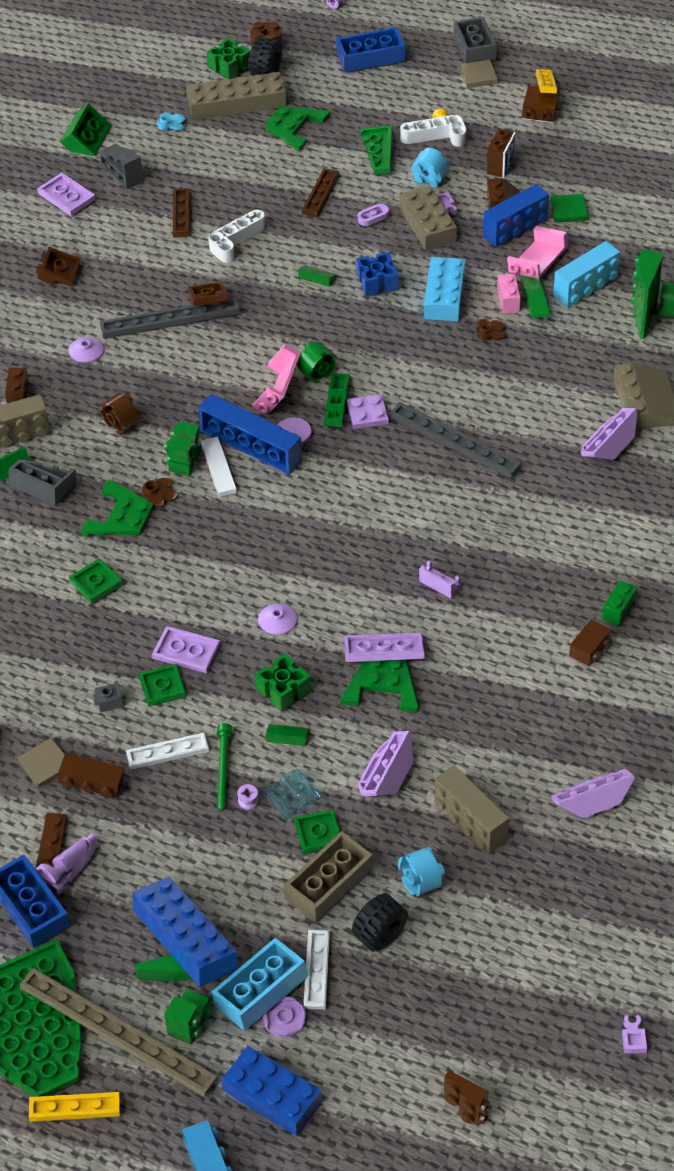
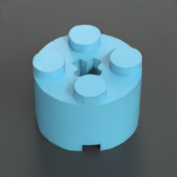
(430, 167)
(421, 871)

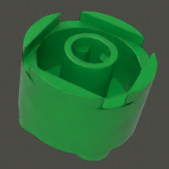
(666, 306)
(316, 361)

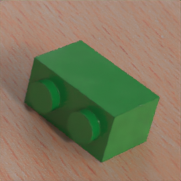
(619, 603)

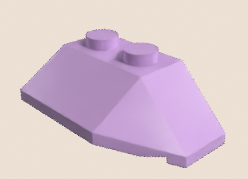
(612, 436)
(388, 766)
(596, 794)

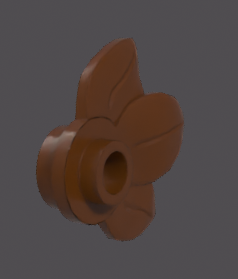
(488, 329)
(159, 491)

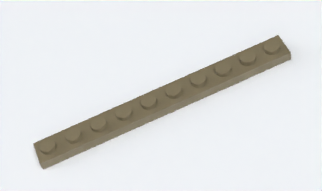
(118, 1032)

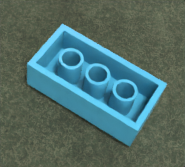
(586, 274)
(444, 289)
(259, 984)

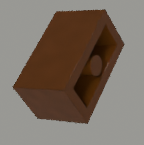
(16, 384)
(590, 643)

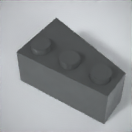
(122, 165)
(42, 481)

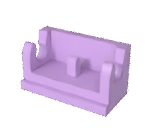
(438, 580)

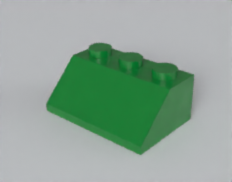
(86, 131)

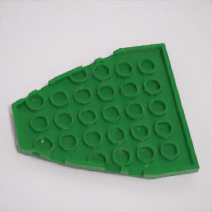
(36, 1041)

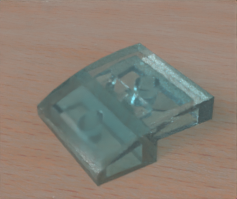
(291, 794)

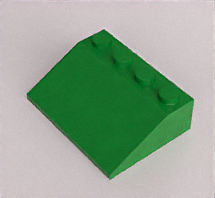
(646, 288)

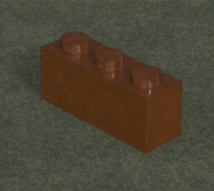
(90, 775)

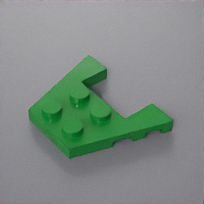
(288, 120)
(127, 516)
(382, 676)

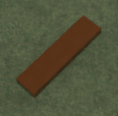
(320, 192)
(181, 212)

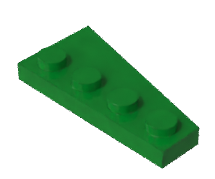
(379, 147)

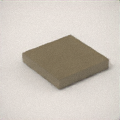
(478, 73)
(42, 762)

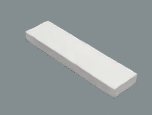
(218, 467)
(167, 751)
(317, 969)

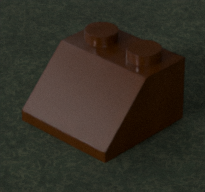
(499, 191)

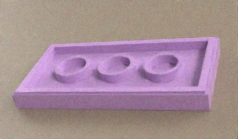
(383, 647)

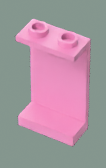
(541, 253)
(284, 364)

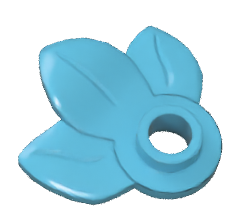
(168, 120)

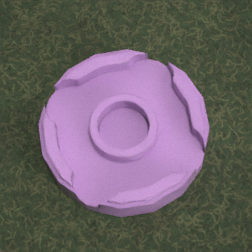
(297, 426)
(289, 1021)

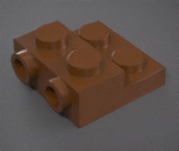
(57, 267)
(207, 293)
(468, 1096)

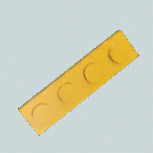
(74, 1106)

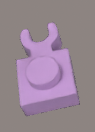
(447, 202)
(633, 1038)

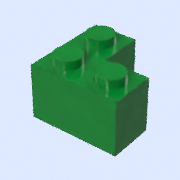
(186, 1016)

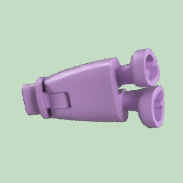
(68, 864)

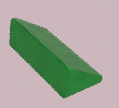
(316, 275)
(10, 459)
(287, 734)

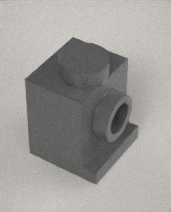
(108, 697)

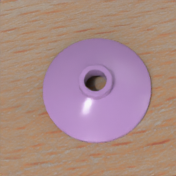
(86, 349)
(277, 624)

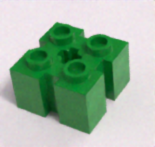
(228, 58)
(183, 448)
(282, 682)

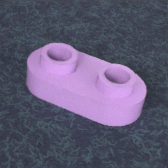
(373, 214)

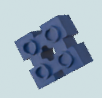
(377, 274)

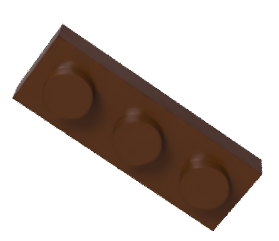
(52, 838)

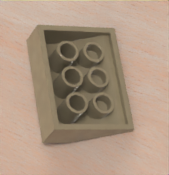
(648, 392)

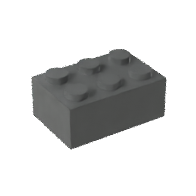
(474, 40)

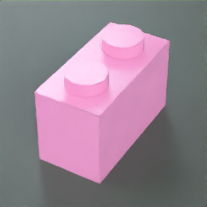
(508, 293)

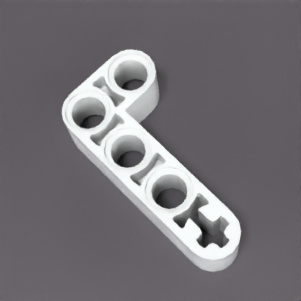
(434, 129)
(225, 238)

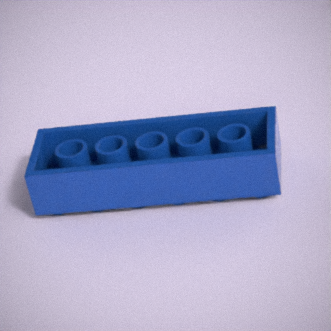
(250, 434)
(184, 931)

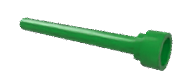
(224, 732)

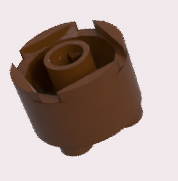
(266, 30)
(120, 412)

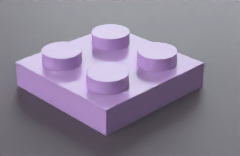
(367, 411)

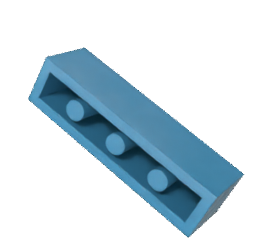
(203, 1148)

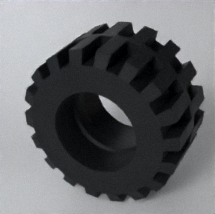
(265, 56)
(379, 922)

